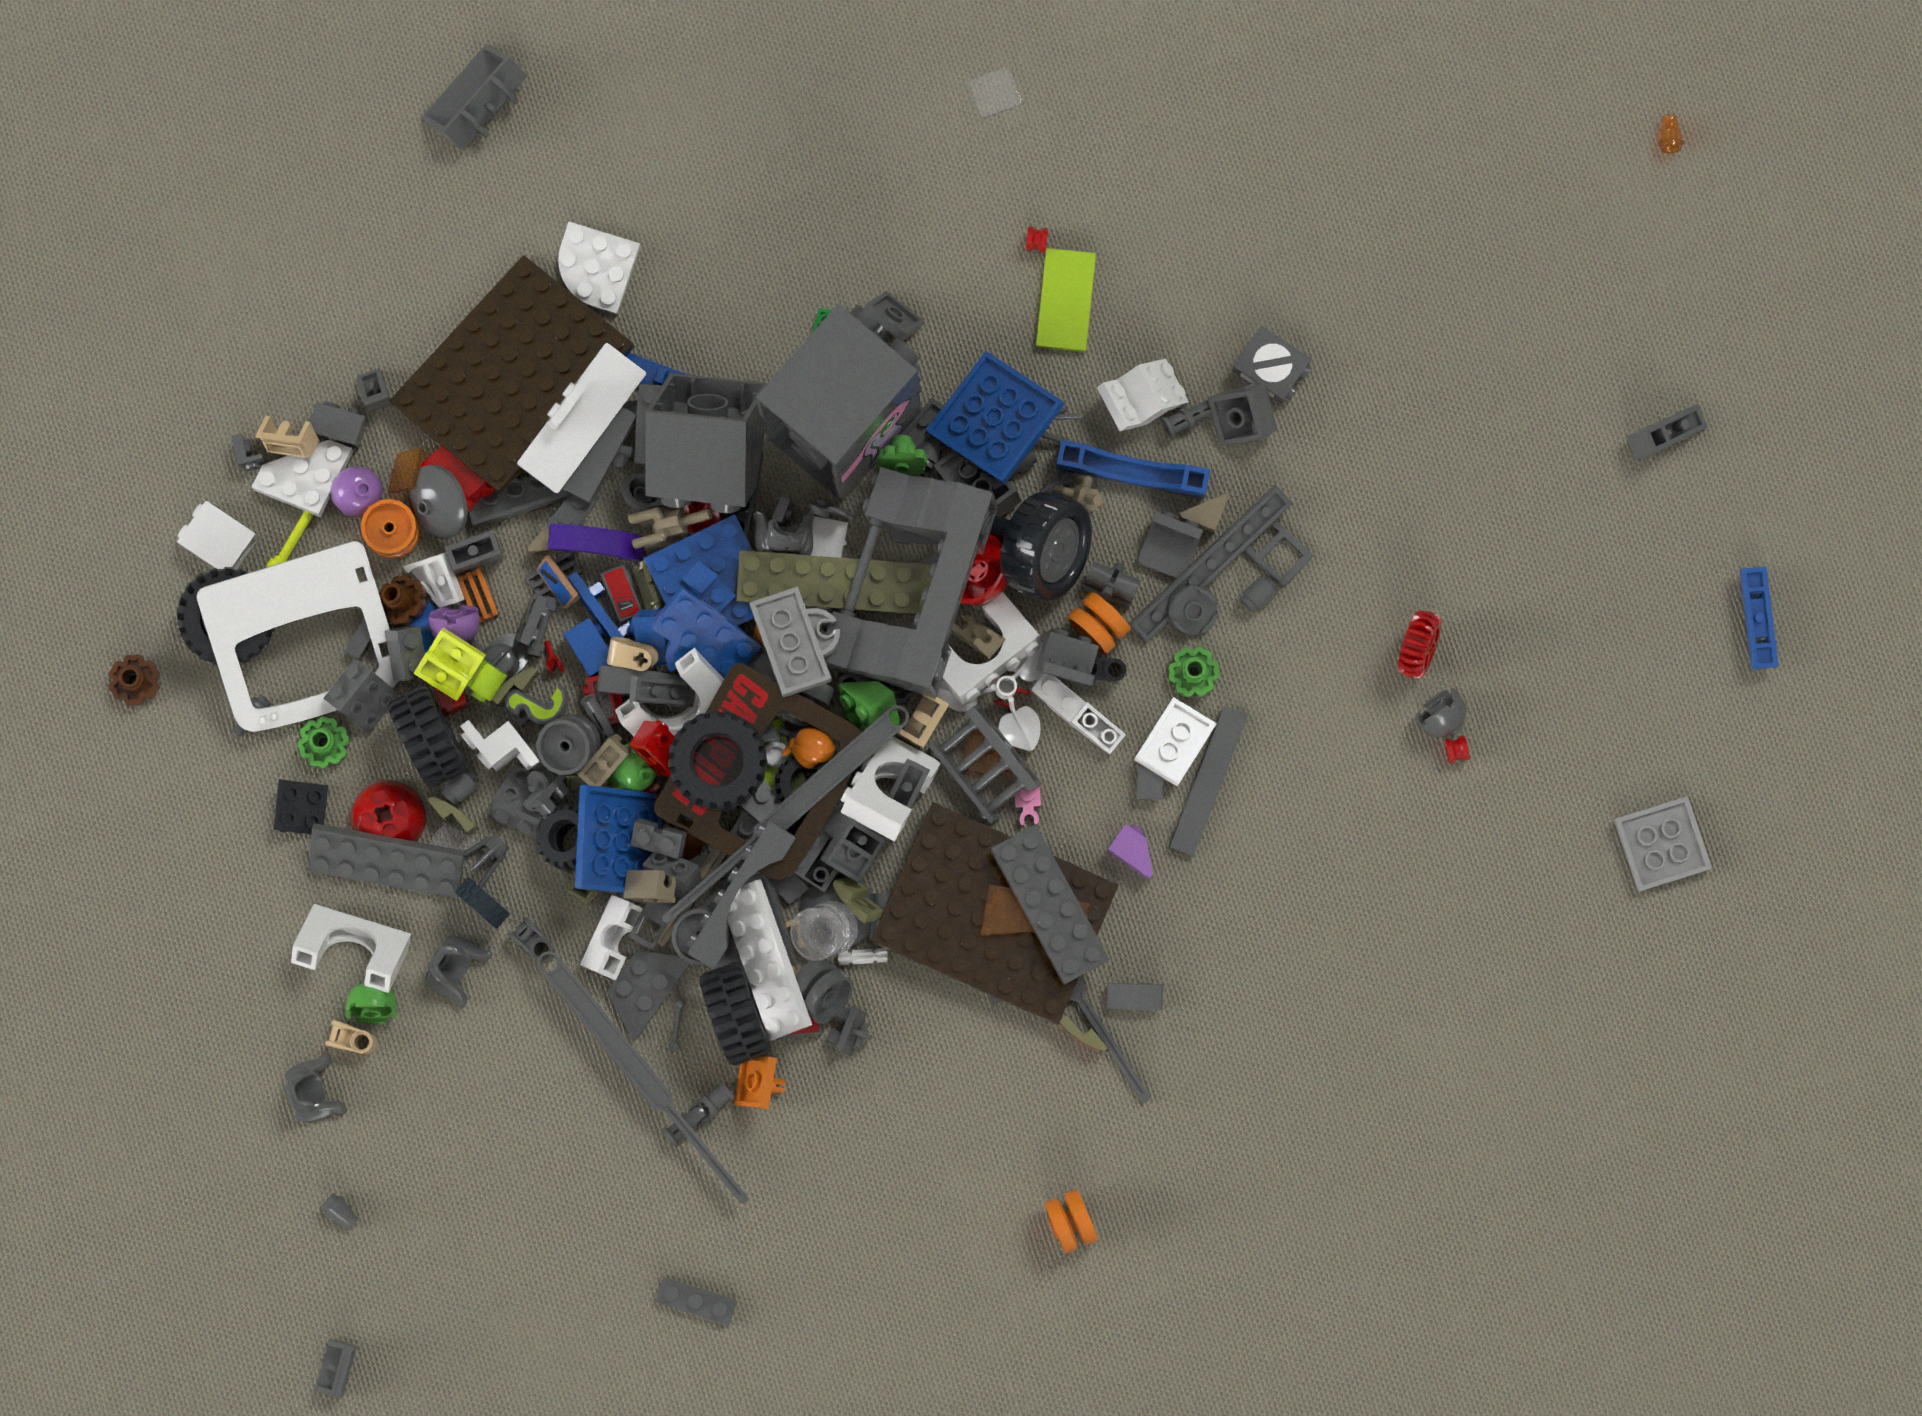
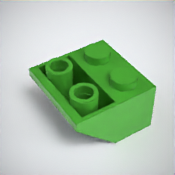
(866, 703)

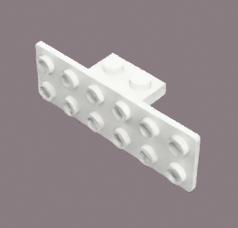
(581, 417)

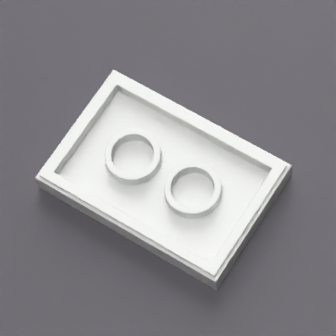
(1175, 741)

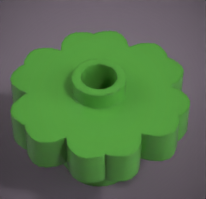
(902, 457)
(1201, 661)
(333, 751)

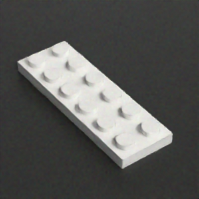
(766, 962)

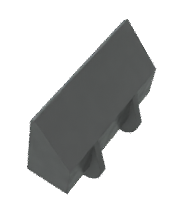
(475, 97)

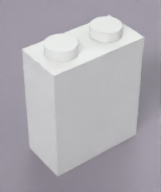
(217, 537)

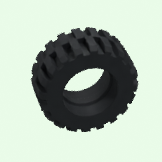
(192, 627)
(427, 736)
(682, 760)
(734, 1013)

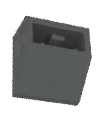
(815, 870)

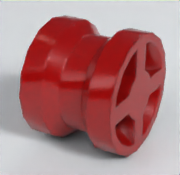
(1036, 239)
(1456, 749)

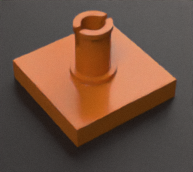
(757, 1083)

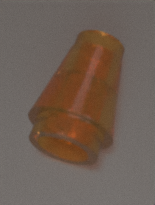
(1670, 135)

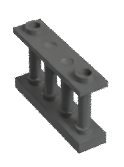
(1009, 760)

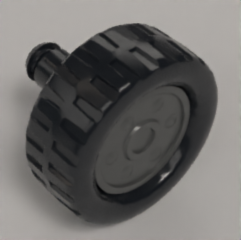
(1044, 545)

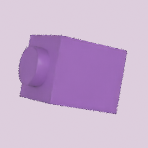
(1132, 849)

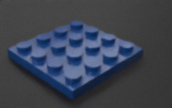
(995, 417)
(715, 548)
(606, 835)

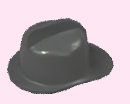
(634, 491)
(507, 655)

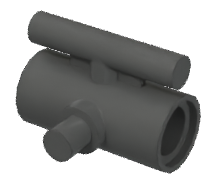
(1111, 584)

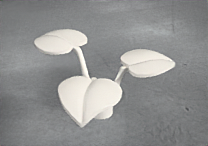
(1019, 726)

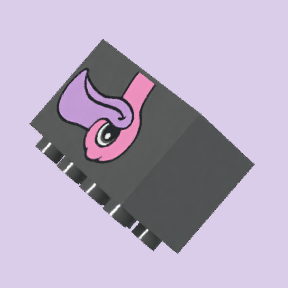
(841, 399)

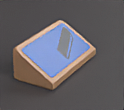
(557, 582)

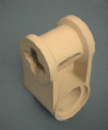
(627, 654)
(347, 1037)

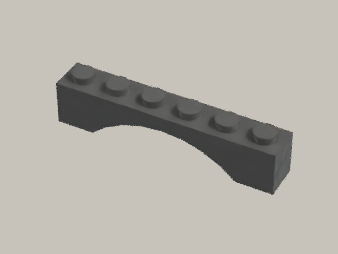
(712, 939)

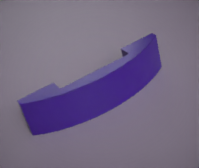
(594, 541)

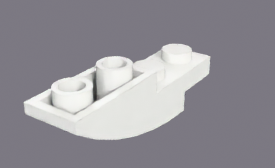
(1077, 712)

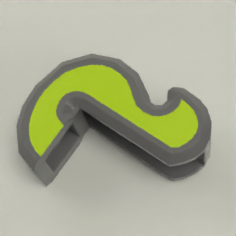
(536, 711)

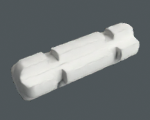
(863, 956)

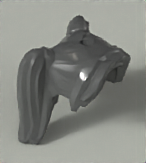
(776, 538)
(450, 965)
(307, 1092)

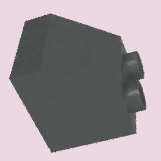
(704, 442)

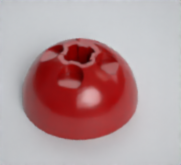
(985, 578)
(404, 816)

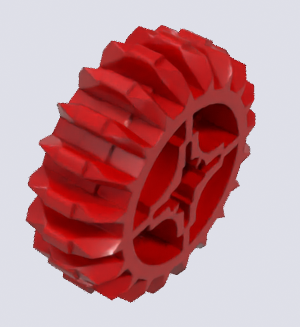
(1419, 644)

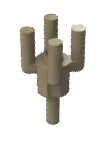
(1082, 493)
(666, 526)

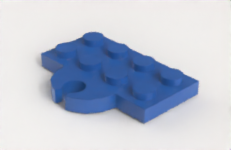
(694, 624)

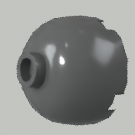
(1443, 714)

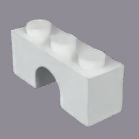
(603, 953)

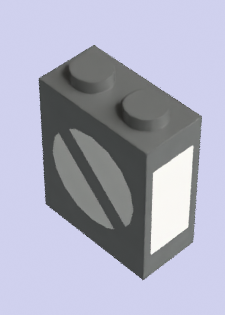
(1272, 362)

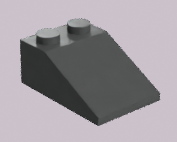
(958, 469)

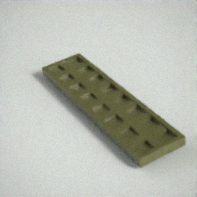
(828, 580)

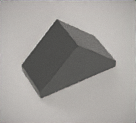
(374, 390)

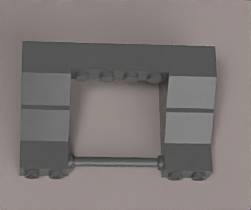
(936, 510)

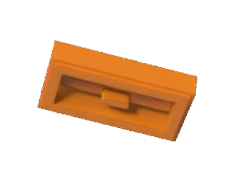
(469, 576)

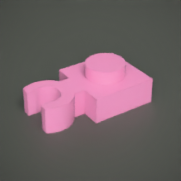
(1027, 801)

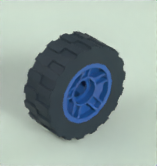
(482, 902)

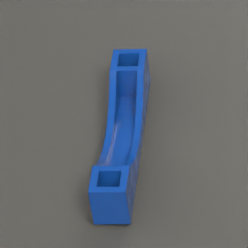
(1160, 476)

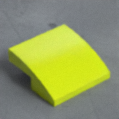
(449, 664)

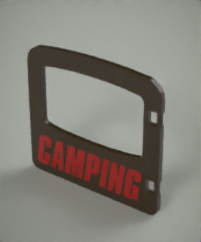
(720, 761)

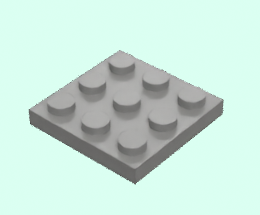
(1662, 844)

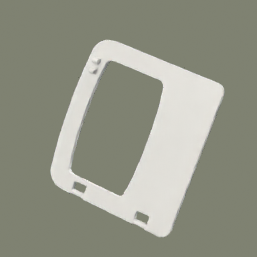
(281, 595)

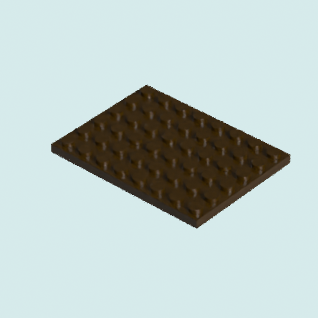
(505, 370)
(941, 909)

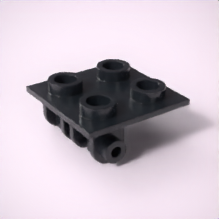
(299, 806)

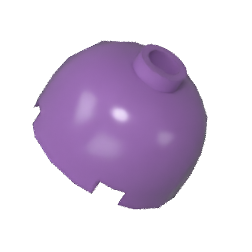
(355, 490)
(460, 622)

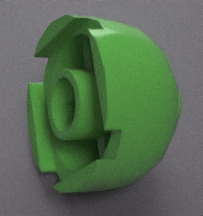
(632, 774)
(370, 1005)

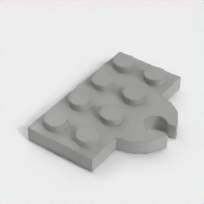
(794, 640)

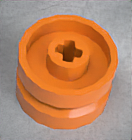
(397, 542)
(1099, 622)
(1068, 1222)

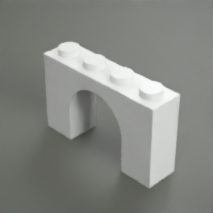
(701, 679)
(968, 679)
(866, 801)
(327, 926)

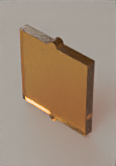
(406, 470)

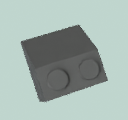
(1243, 414)

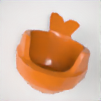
(811, 747)

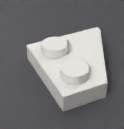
(437, 579)

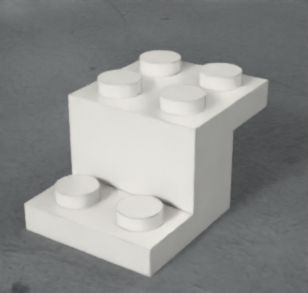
(1142, 394)
(500, 747)

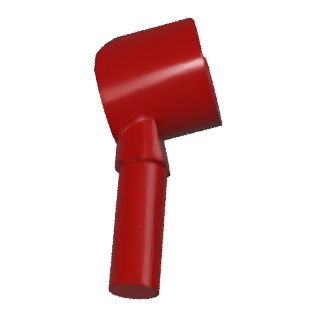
(552, 661)

